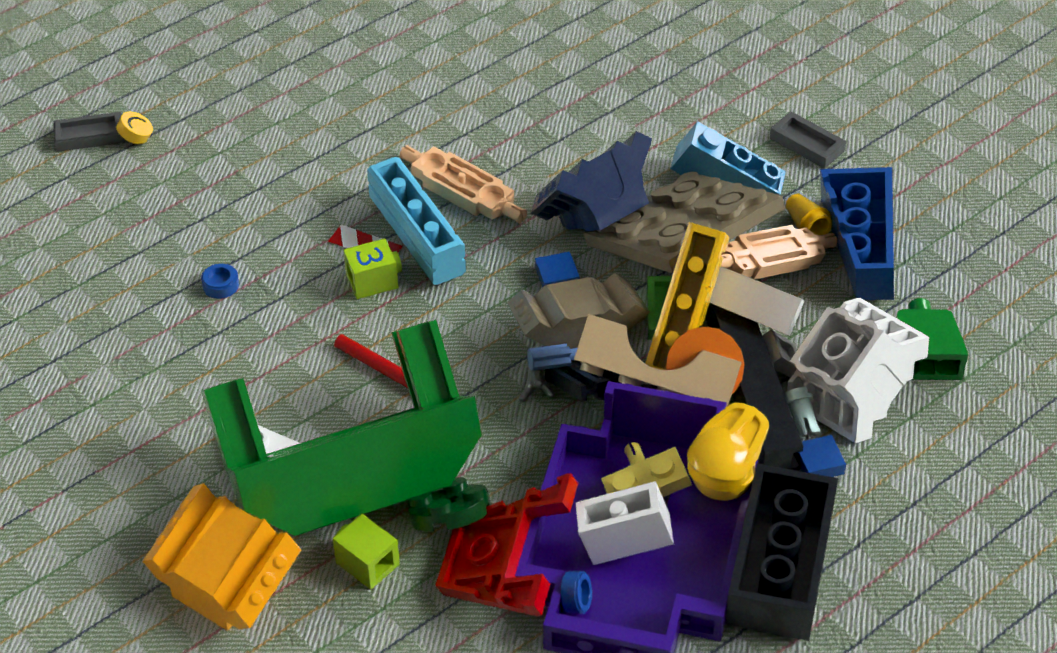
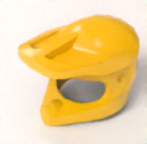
(726, 452)

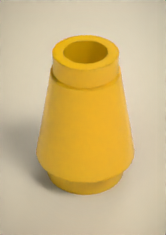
(809, 214)

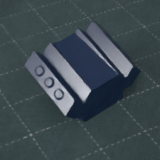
(598, 189)

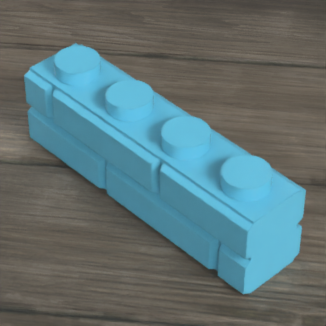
(416, 220)

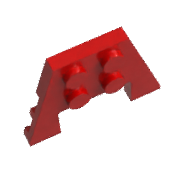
(486, 553)

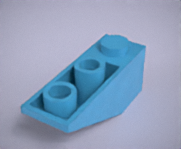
(716, 156)

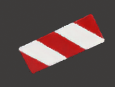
(350, 237)

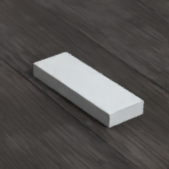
(756, 301)

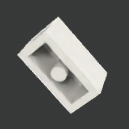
(624, 523)

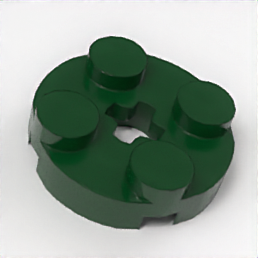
(453, 505)

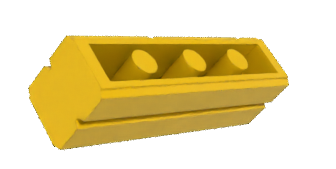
(688, 289)

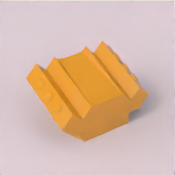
(220, 559)

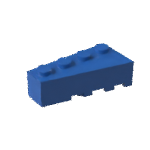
(863, 223)

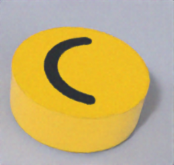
(134, 127)

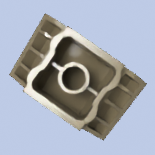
(561, 309)

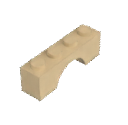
(607, 347)

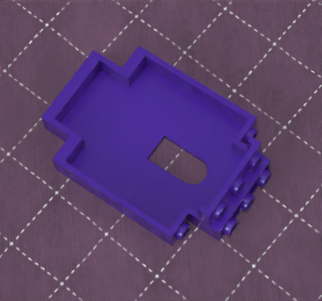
(654, 594)

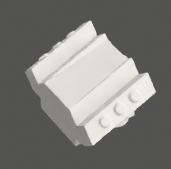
(856, 365)

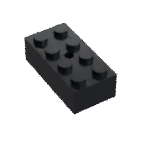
(781, 552)

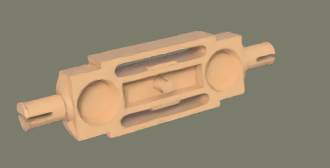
(463, 183)
(776, 251)

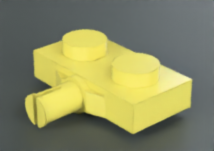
(663, 468)

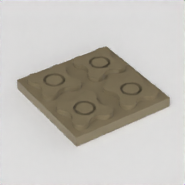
(658, 229)

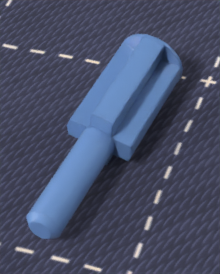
(550, 357)

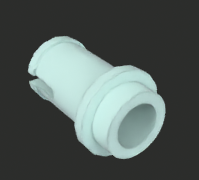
(802, 411)

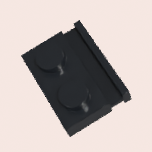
(579, 382)

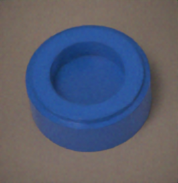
(220, 281)
(576, 592)

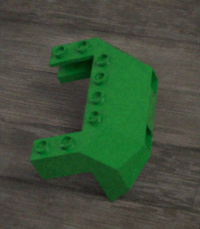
(356, 466)

